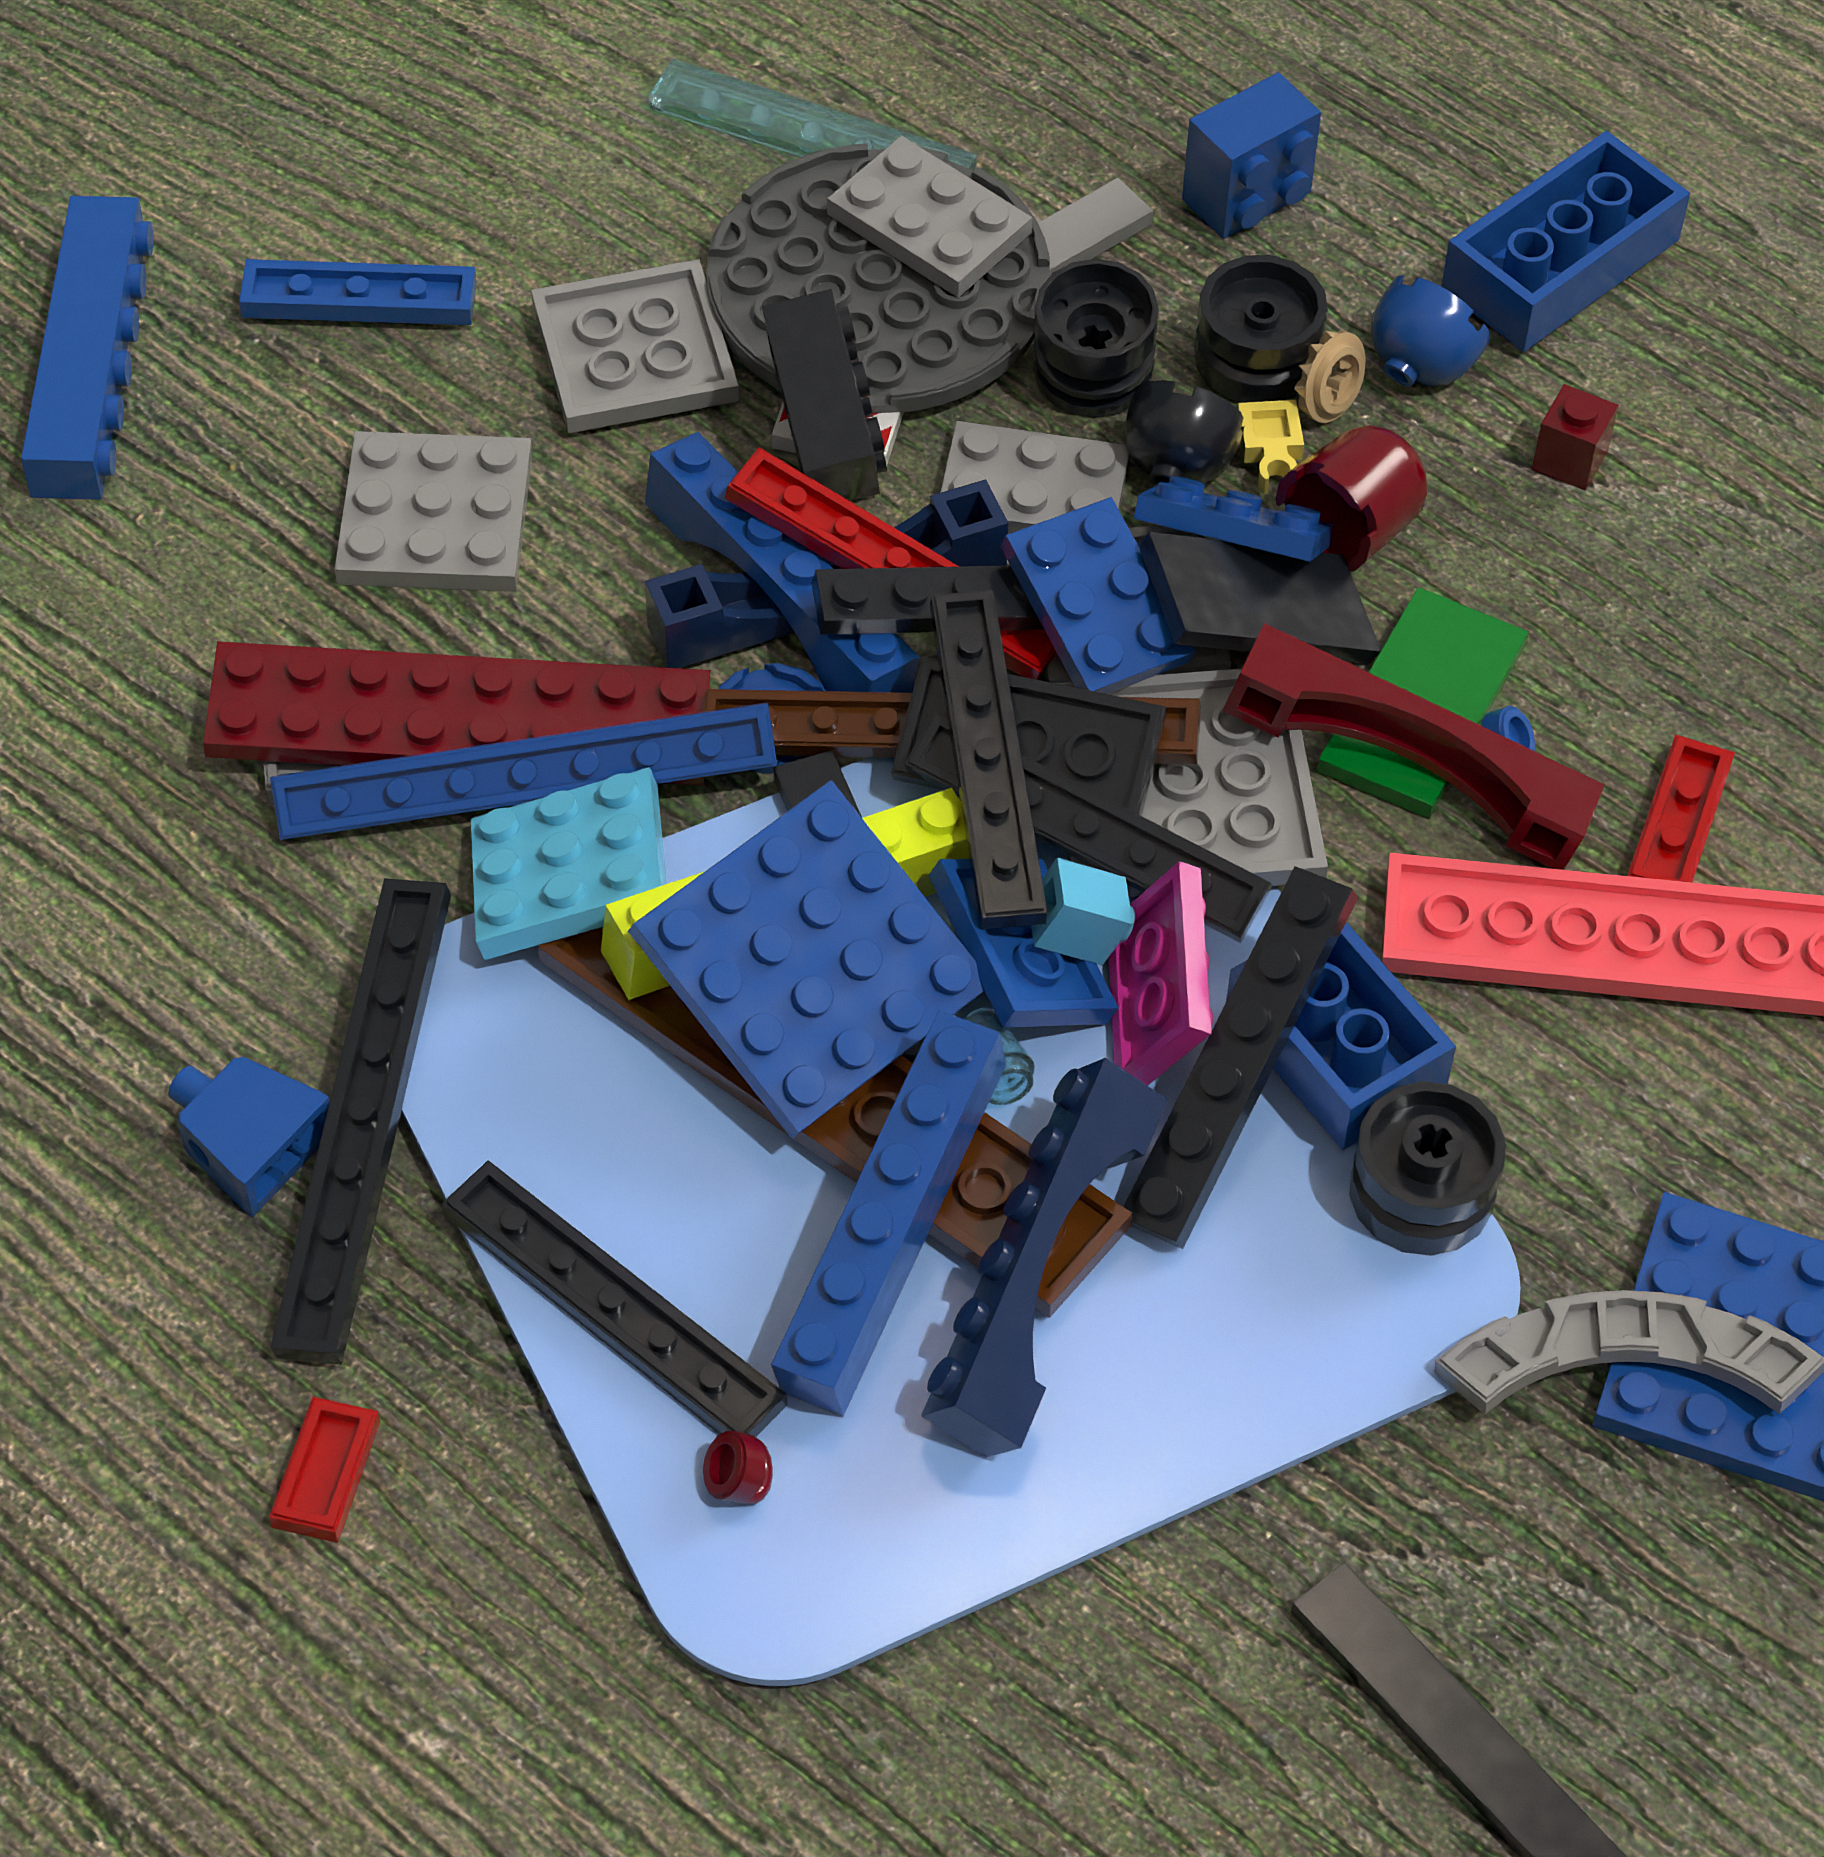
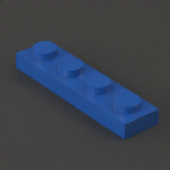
(358, 292)

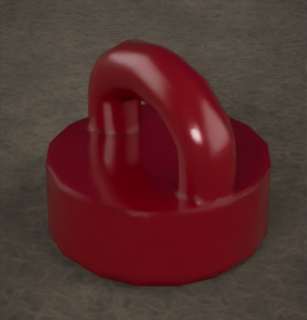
(738, 1468)

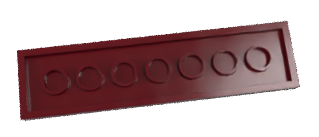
(389, 704)

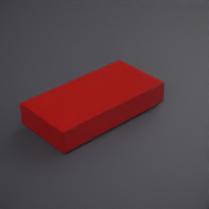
(324, 1469)

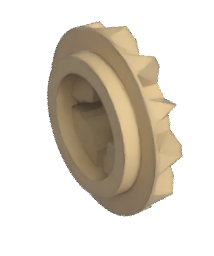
(1328, 390)

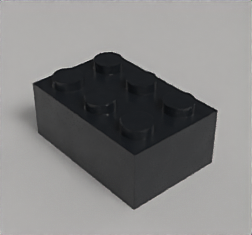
(825, 394)

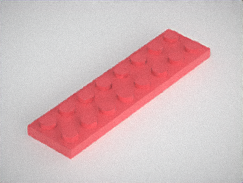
(1604, 934)

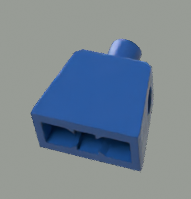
(248, 1127)

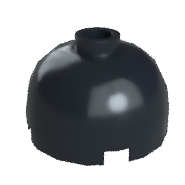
(1181, 433)

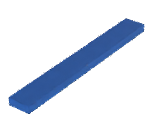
(520, 770)

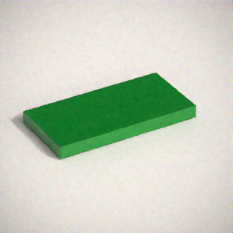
(1442, 656)

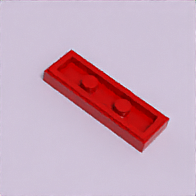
(1682, 811)

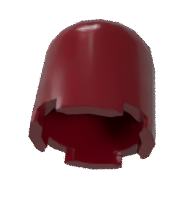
(1364, 485)

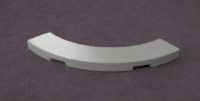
(1629, 1329)

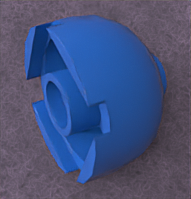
(1425, 334)

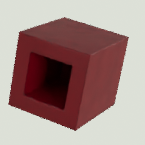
(1574, 437)

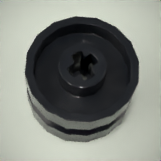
(1258, 327)
(1427, 1168)

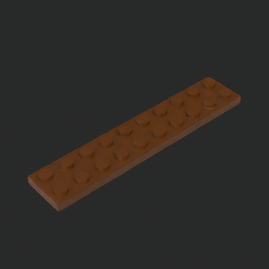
(846, 1134)

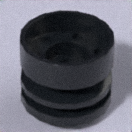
(1094, 337)

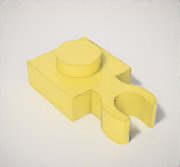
(1271, 437)

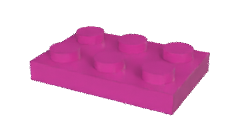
(1162, 977)

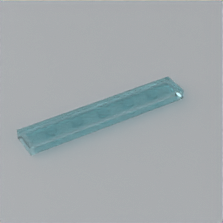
(773, 116)

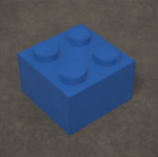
(1251, 155)

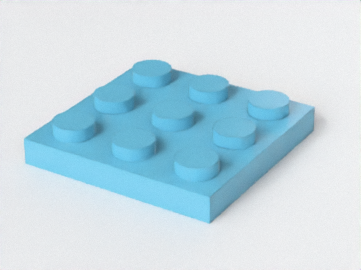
(563, 857)

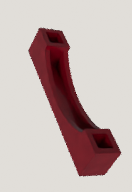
(1527, 794)

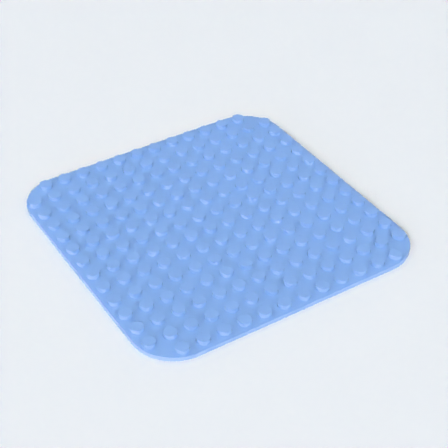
(1159, 1371)

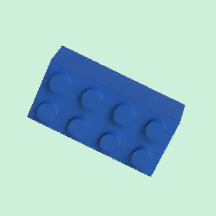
(1565, 240)

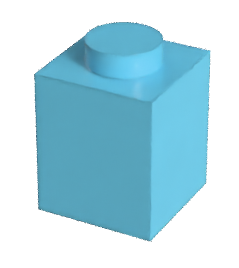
(1084, 912)

